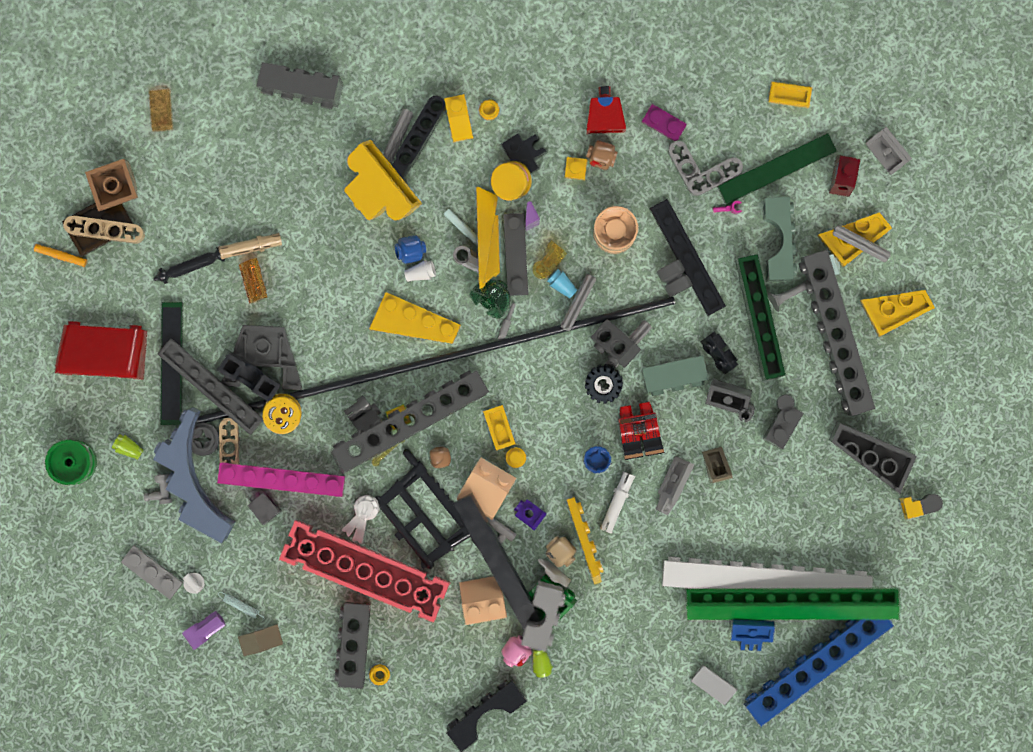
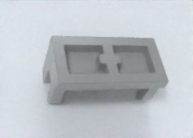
(888, 151)

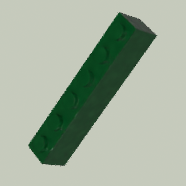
(760, 317)

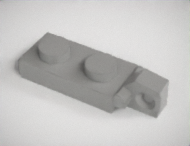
(673, 484)

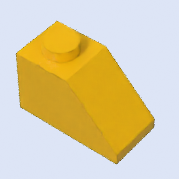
(458, 118)

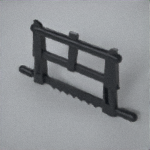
(399, 488)

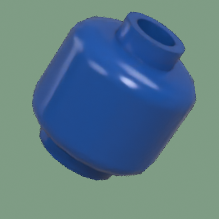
(410, 249)

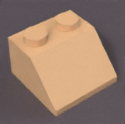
(488, 486)
(482, 600)

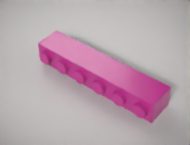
(281, 479)

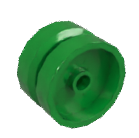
(58, 460)

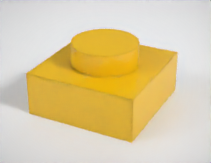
(575, 168)

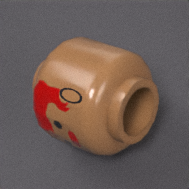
(602, 155)

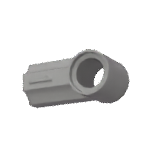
(472, 260)

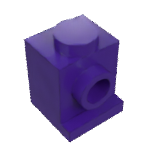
(535, 520)

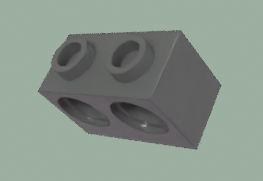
(617, 342)

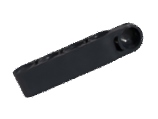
(422, 133)

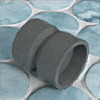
(674, 277)

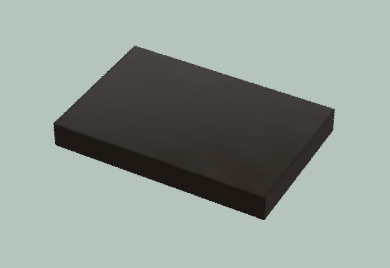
(87, 245)

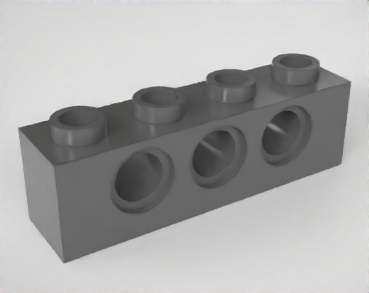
(355, 678)

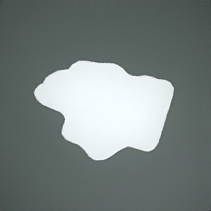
(554, 573)

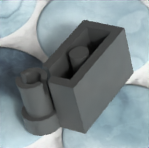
(731, 398)
(364, 415)
(783, 423)

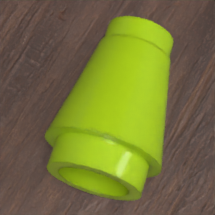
(127, 447)
(541, 663)

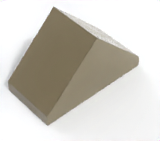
(717, 465)
(260, 640)

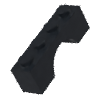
(507, 698)

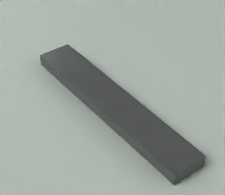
(210, 386)

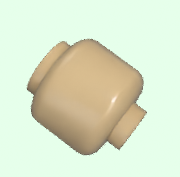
(561, 552)

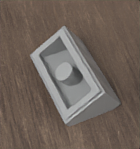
(713, 684)

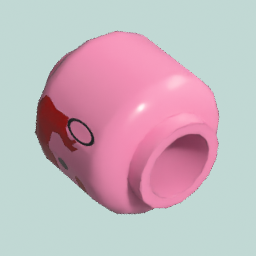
(515, 653)

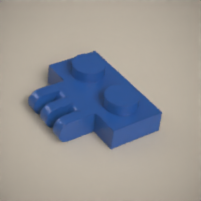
(752, 633)

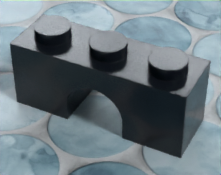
(248, 374)

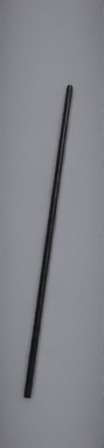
(455, 355)

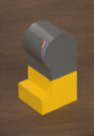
(929, 504)

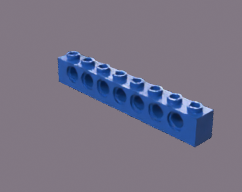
(763, 714)

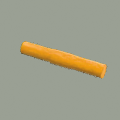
(64, 256)

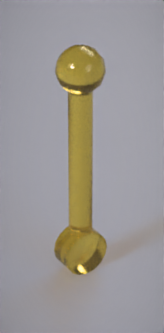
(376, 462)

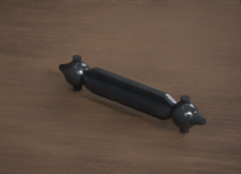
(188, 266)

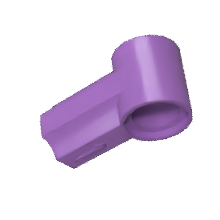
(200, 632)

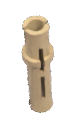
(244, 247)

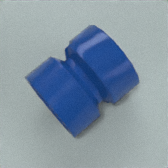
(597, 459)

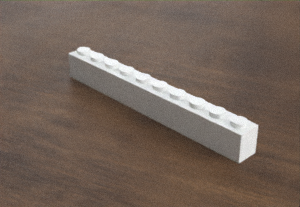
(736, 576)

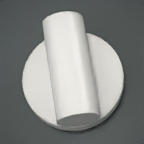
(193, 583)

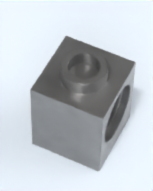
(263, 507)

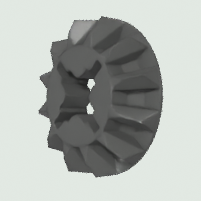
(211, 445)

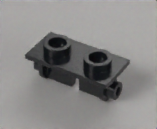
(725, 360)

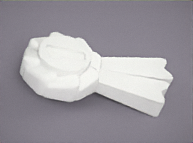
(365, 508)

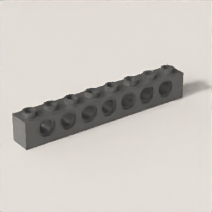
(476, 390)
(864, 400)

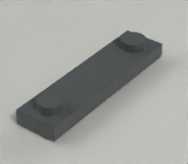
(516, 254)

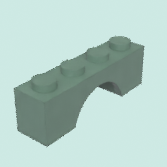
(778, 213)

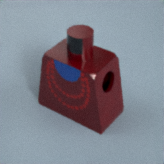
(844, 175)

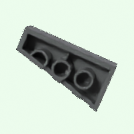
(300, 85)
(875, 455)

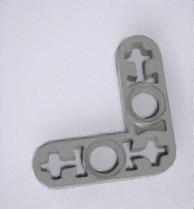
(696, 175)

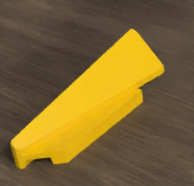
(487, 236)

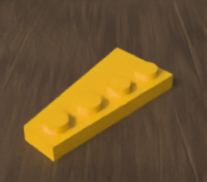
(410, 320)
(588, 547)

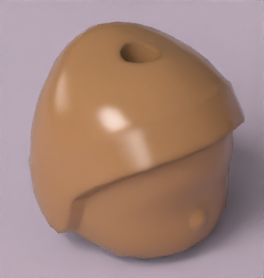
(440, 457)

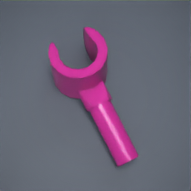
(728, 208)

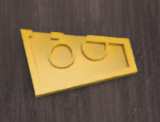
(870, 228)
(895, 310)

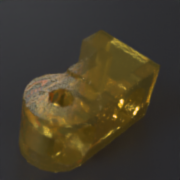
(554, 257)

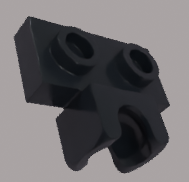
(524, 151)

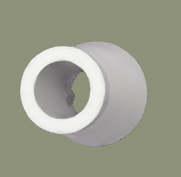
(421, 271)

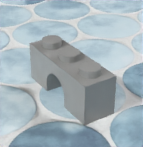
(538, 634)

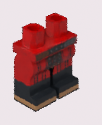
(639, 426)

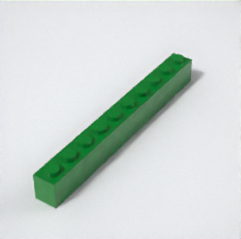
(793, 604)

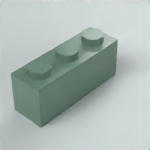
(675, 375)

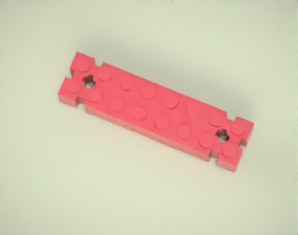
(364, 570)

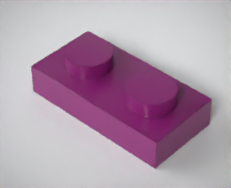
(664, 123)

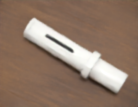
(617, 502)

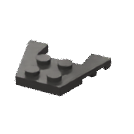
(268, 348)

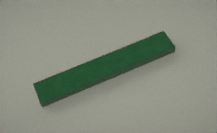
(777, 169)

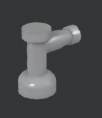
(163, 495)

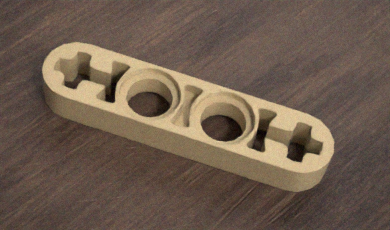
(104, 227)

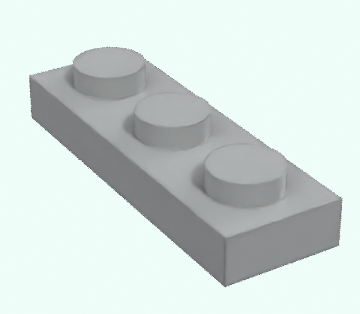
(152, 572)

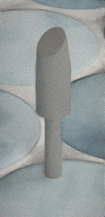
(506, 324)

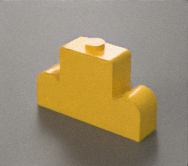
(378, 185)

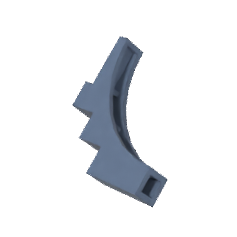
(177, 456)

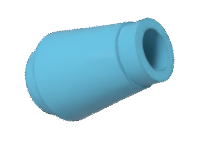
(561, 283)

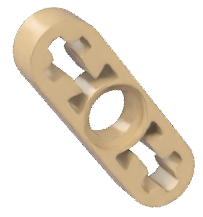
(222, 431)

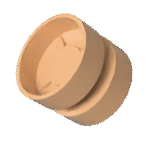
(615, 230)

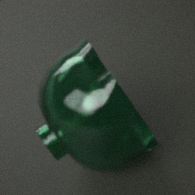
(493, 297)

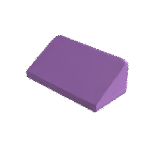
(532, 217)

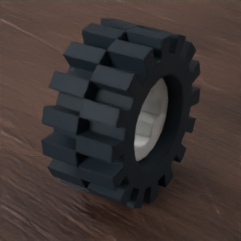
(613, 378)

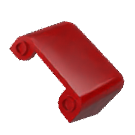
(102, 351)

